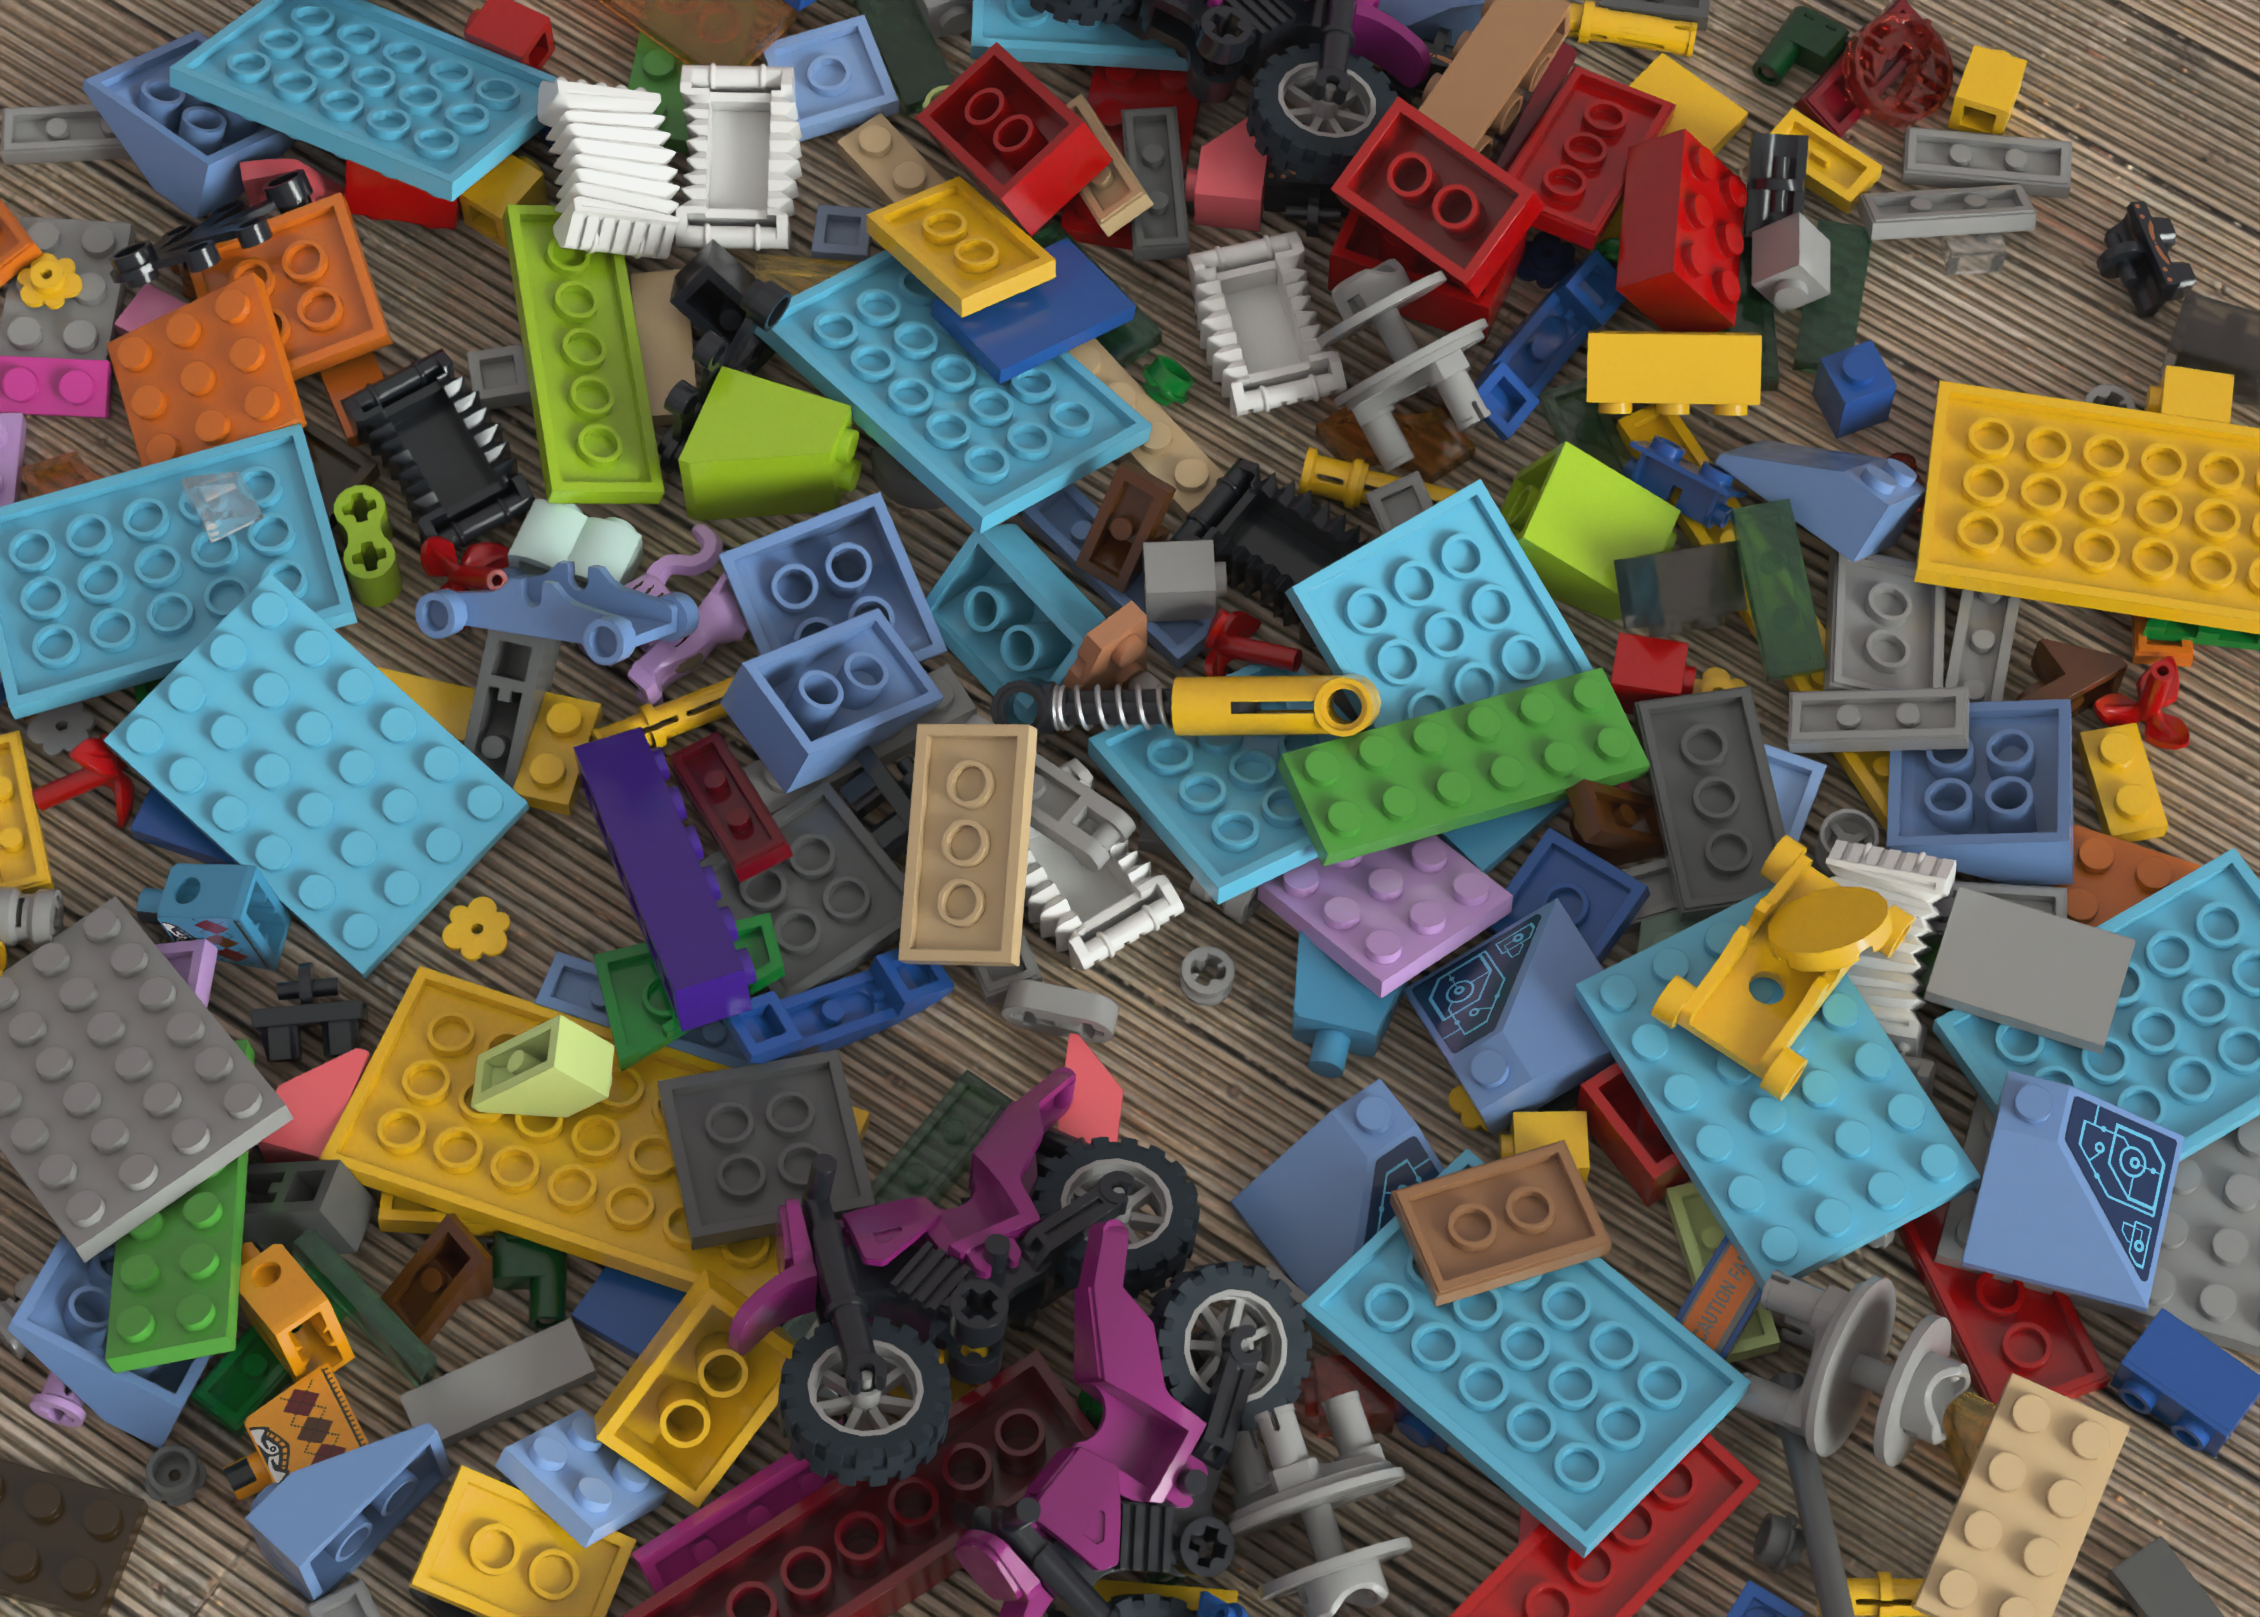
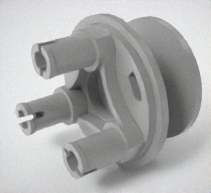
(1375, 298)
(1848, 1364)
(1310, 1492)

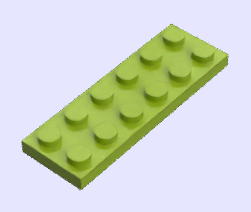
(582, 366)

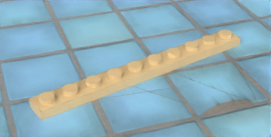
(899, 171)

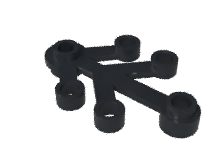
(140, 261)
(764, 308)

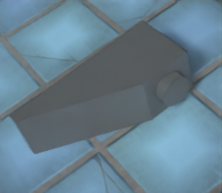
(508, 698)
(302, 1195)

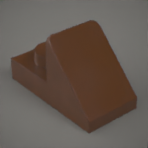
(1125, 520)
(2073, 674)
(1614, 823)
(439, 1278)

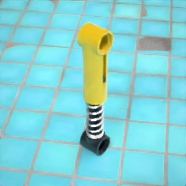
(1196, 705)

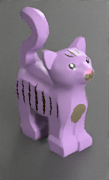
(718, 621)

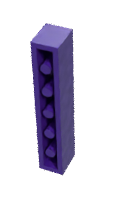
(664, 879)

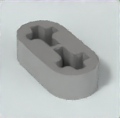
(1060, 1010)

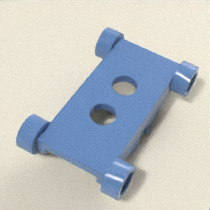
(552, 606)

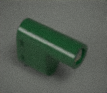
(1803, 40)
(531, 1267)

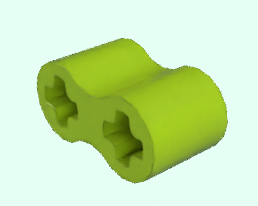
(368, 545)

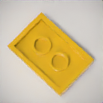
(961, 246)
(511, 1559)

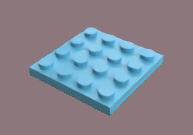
(1438, 613)
(1215, 796)

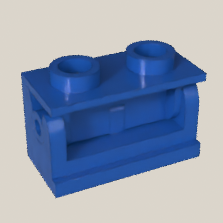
(2186, 1383)

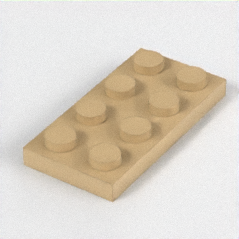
(968, 844)
(2022, 1507)

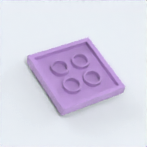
(1389, 909)

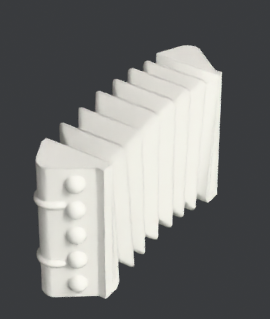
(740, 156)
(611, 168)
(1260, 325)
(1915, 885)
(1089, 909)

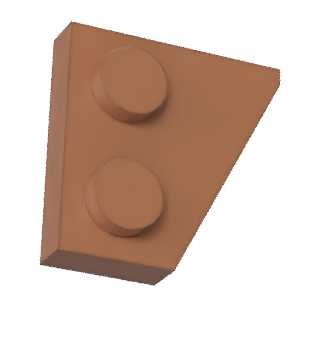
(1111, 652)

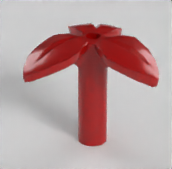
(478, 568)
(1230, 640)
(2156, 689)
(100, 769)

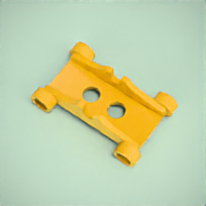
(1722, 1005)

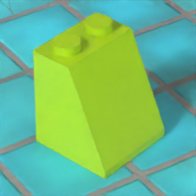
(767, 451)
(1580, 518)

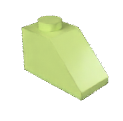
(544, 1072)

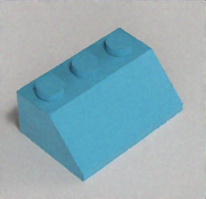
(1010, 613)

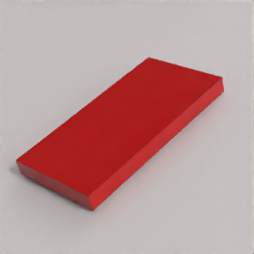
(1581, 153)
(2004, 1325)

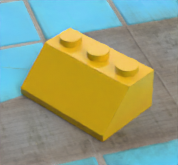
(1674, 371)
(691, 1397)

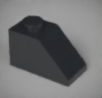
(711, 292)

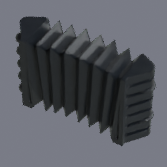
(440, 450)
(1269, 536)

